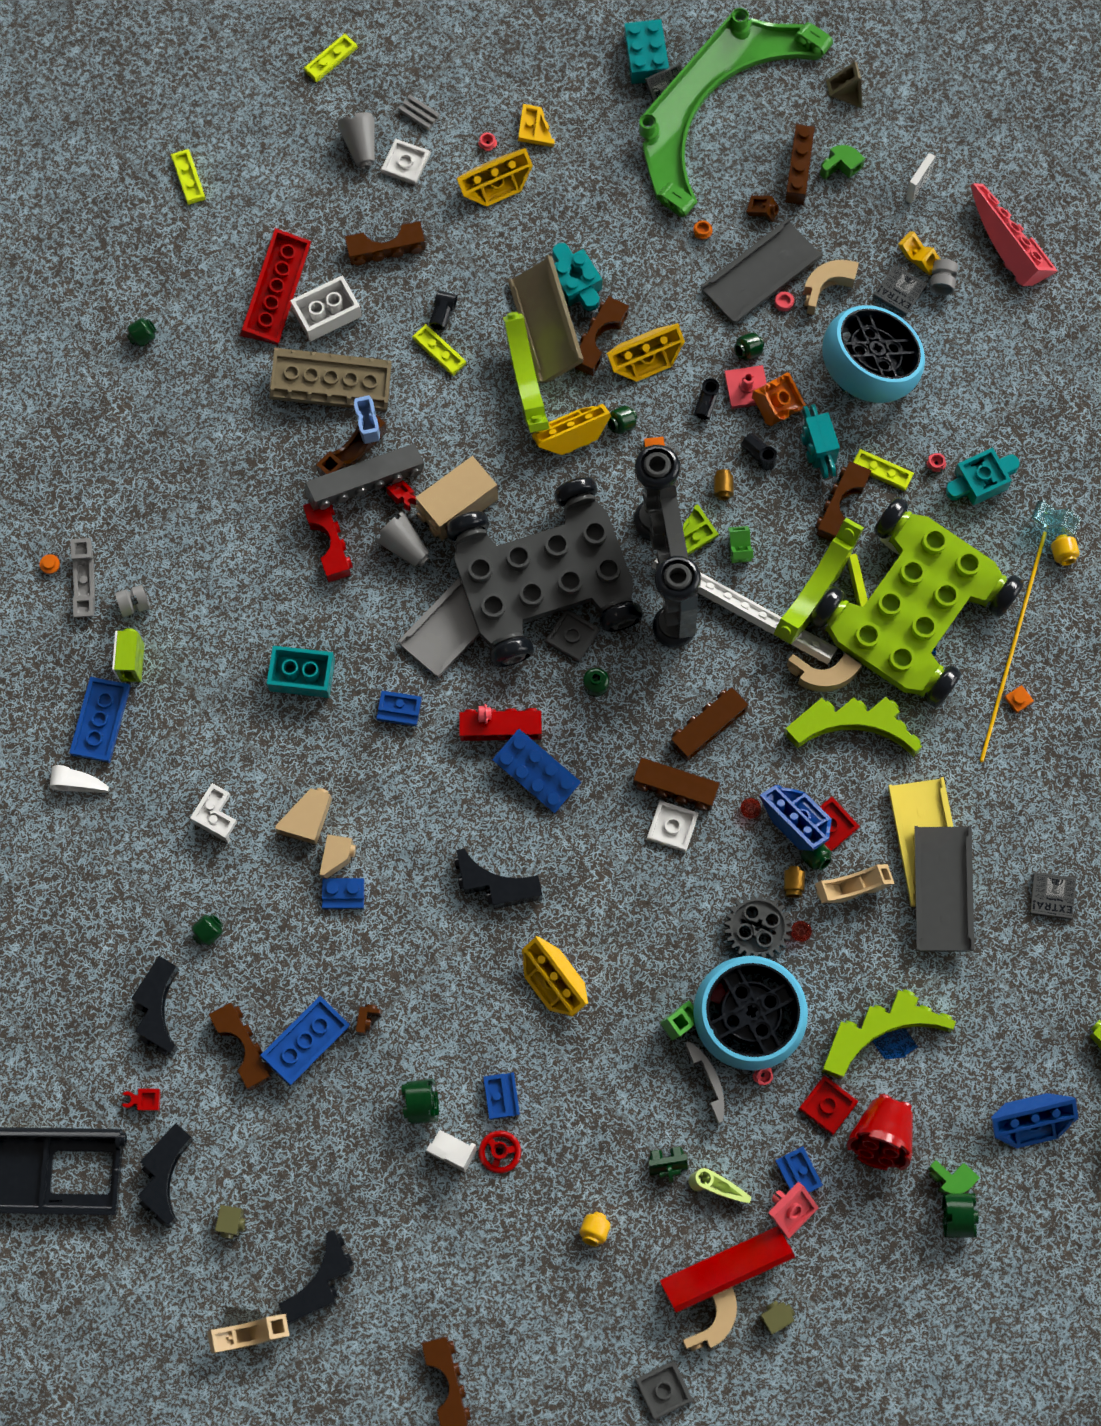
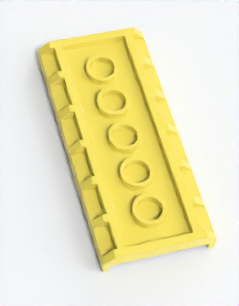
(921, 806)

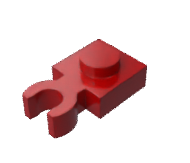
(401, 493)
(145, 1100)

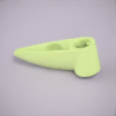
(718, 1185)

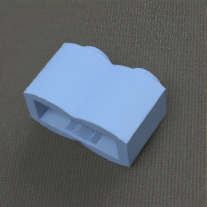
(367, 419)

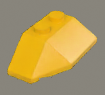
(496, 178)
(647, 353)
(573, 430)
(553, 978)

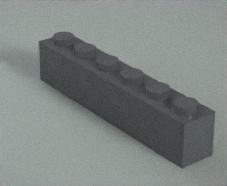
(363, 477)

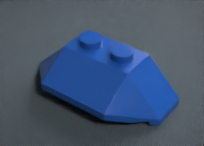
(797, 817)
(1034, 1119)

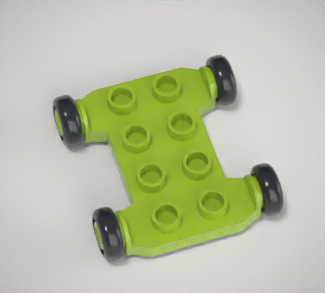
(915, 603)

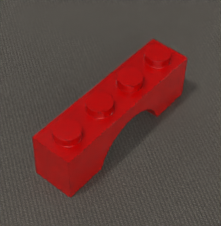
(334, 561)

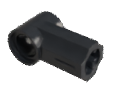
(443, 306)
(706, 399)
(759, 450)

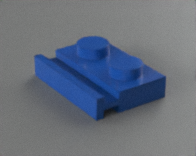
(399, 708)
(343, 893)
(501, 1096)
(798, 1168)

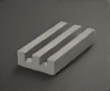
(422, 106)

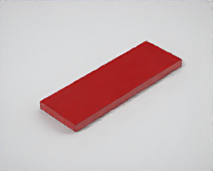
(727, 1269)

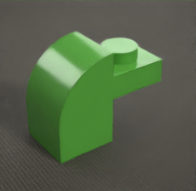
(843, 158)
(740, 544)
(679, 1021)
(957, 1182)

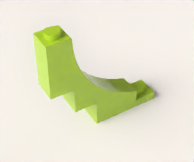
(524, 373)
(826, 573)

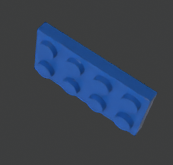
(100, 719)
(536, 770)
(305, 1040)

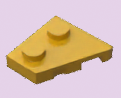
(534, 127)

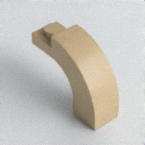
(828, 274)
(827, 679)
(725, 1316)
(248, 1334)

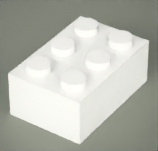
(326, 308)

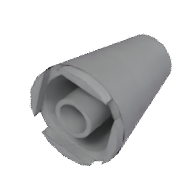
(359, 138)
(403, 541)

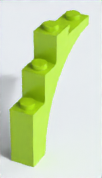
(852, 716)
(877, 1021)

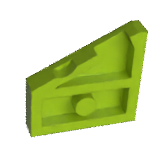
(698, 530)

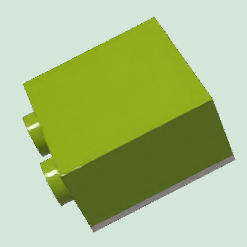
(128, 656)

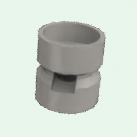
(944, 276)
(126, 604)

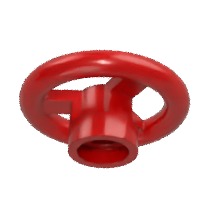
(516, 1148)

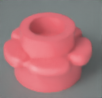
(487, 137)
(936, 457)
(484, 714)
(766, 1079)

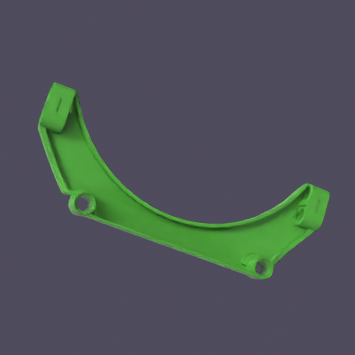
(727, 52)

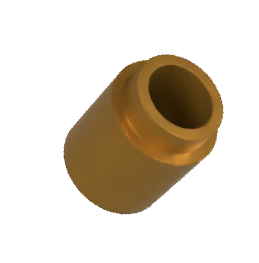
(723, 484)
(794, 882)

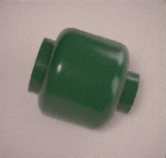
(141, 332)
(749, 346)
(622, 419)
(600, 686)
(818, 858)
(207, 930)

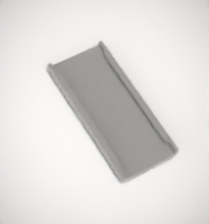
(442, 631)

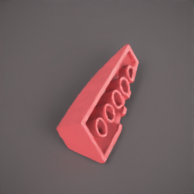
(1018, 252)

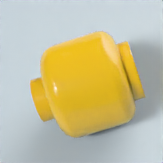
(1065, 550)
(594, 1229)

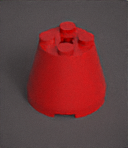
(884, 1134)

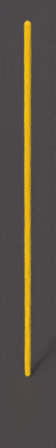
(1013, 647)

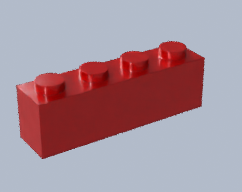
(501, 726)

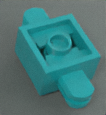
(577, 277)
(820, 441)
(979, 469)

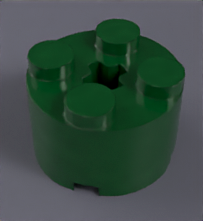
(421, 1101)
(959, 1215)

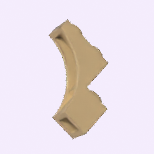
(853, 885)

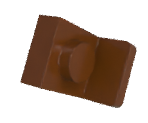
(763, 206)
(363, 1021)

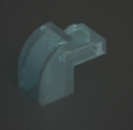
(1056, 521)

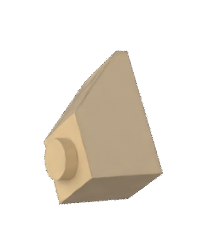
(336, 854)

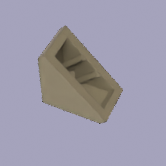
(846, 85)

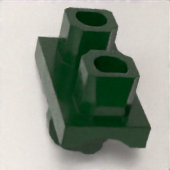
(668, 1166)

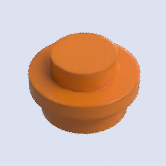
(702, 230)
(49, 564)

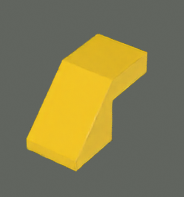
(917, 253)

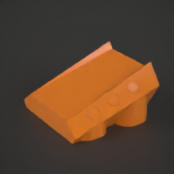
(778, 399)

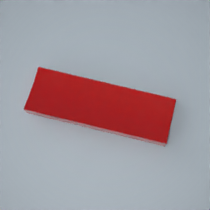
(275, 287)

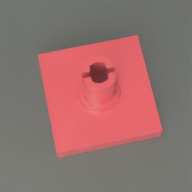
(742, 383)
(792, 1209)

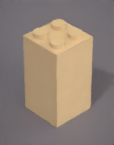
(458, 492)

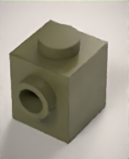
(230, 1221)
(777, 1316)

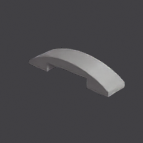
(83, 578)
(697, 1057)

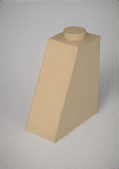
(306, 817)

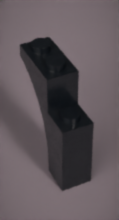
(503, 890)
(152, 997)
(161, 1163)
(318, 1292)

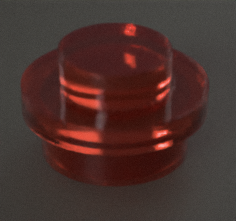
(750, 808)
(801, 931)

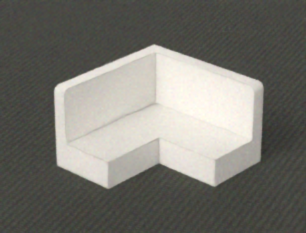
(209, 814)
(452, 1150)

